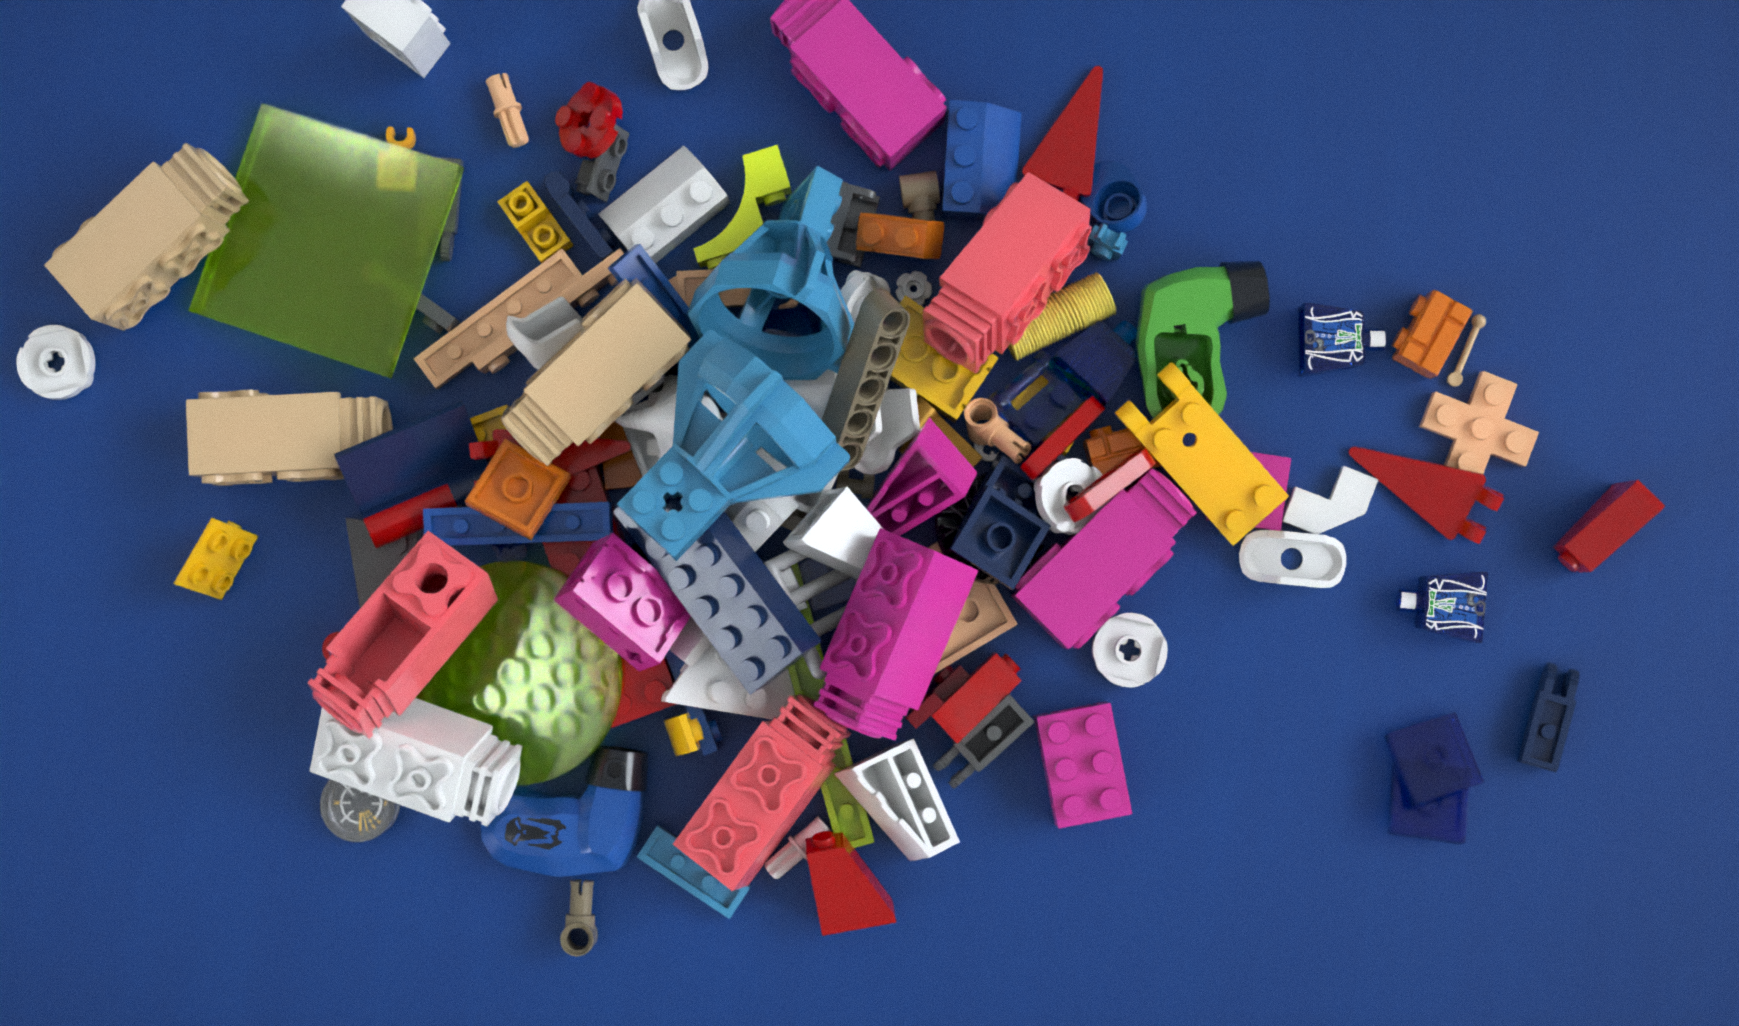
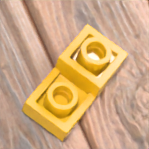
(534, 222)
(684, 733)

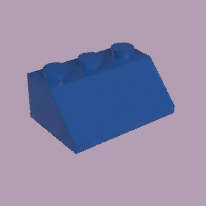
(978, 158)

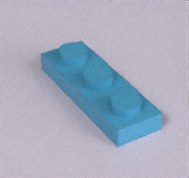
(675, 865)

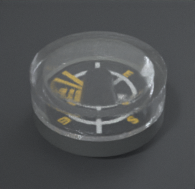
(355, 813)

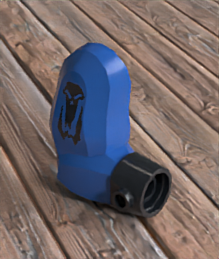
(574, 831)

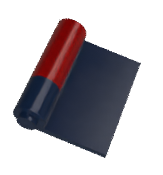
(410, 471)

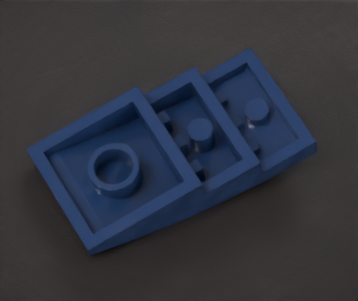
(1002, 522)

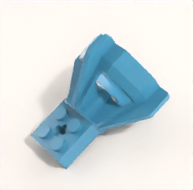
(784, 262)
(717, 460)

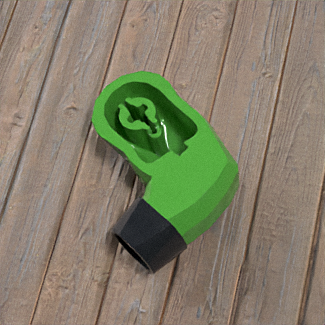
(1182, 322)

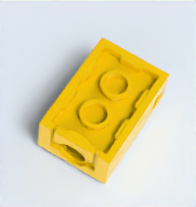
(936, 379)

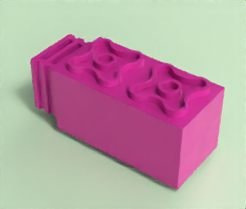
(859, 76)
(1078, 584)
(892, 635)

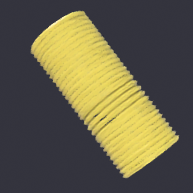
(1086, 299)

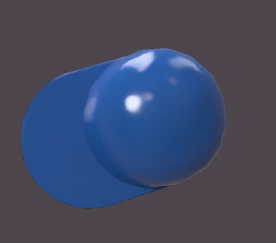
(1116, 198)

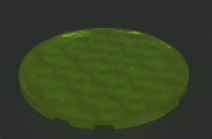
(533, 674)

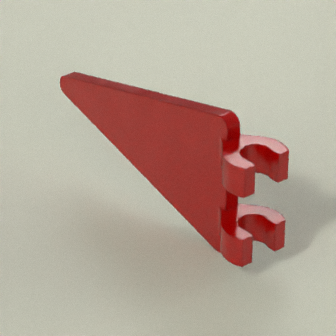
(1069, 148)
(572, 459)
(1433, 490)

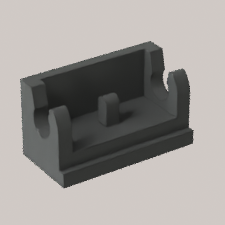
(844, 235)

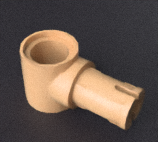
(995, 431)

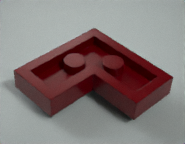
(947, 682)

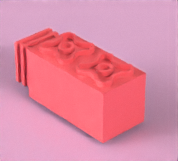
(1007, 272)
(402, 635)
(763, 793)

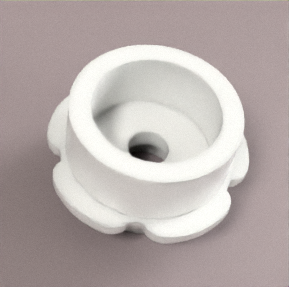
(917, 279)

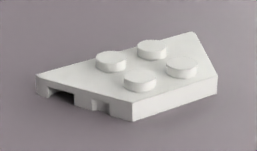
(715, 687)

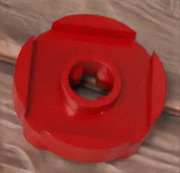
(594, 105)

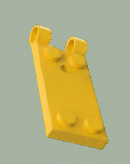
(1213, 471)

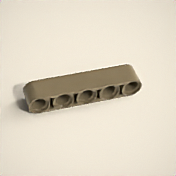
(865, 372)

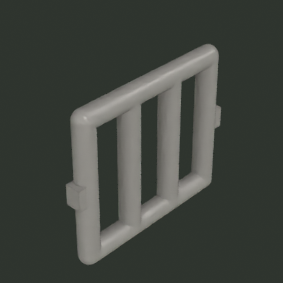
(805, 593)

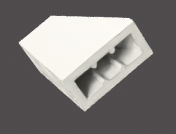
(836, 532)

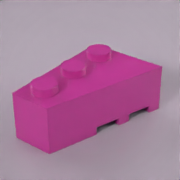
(922, 482)

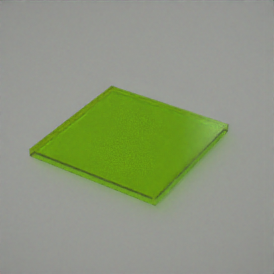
(329, 240)

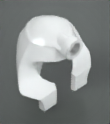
(660, 416)

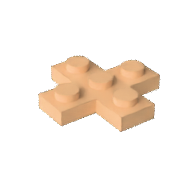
(1480, 425)

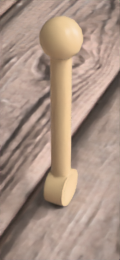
(1455, 378)

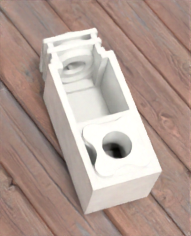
(423, 762)

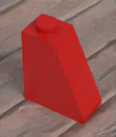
(1607, 525)
(977, 695)
(844, 886)

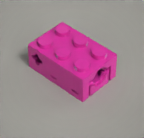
(624, 602)
(1082, 764)

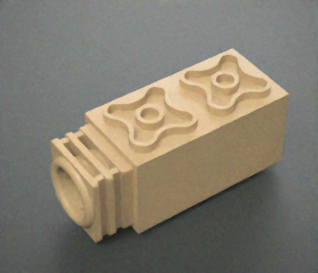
(148, 237)
(591, 380)
(288, 436)

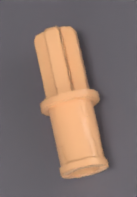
(507, 110)

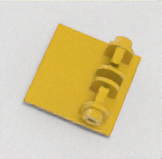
(216, 558)

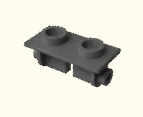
(600, 176)

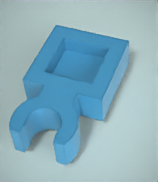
(1106, 242)

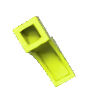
(764, 182)

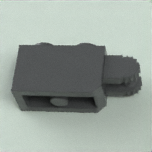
(987, 739)

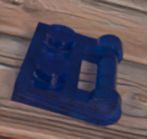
(1043, 410)

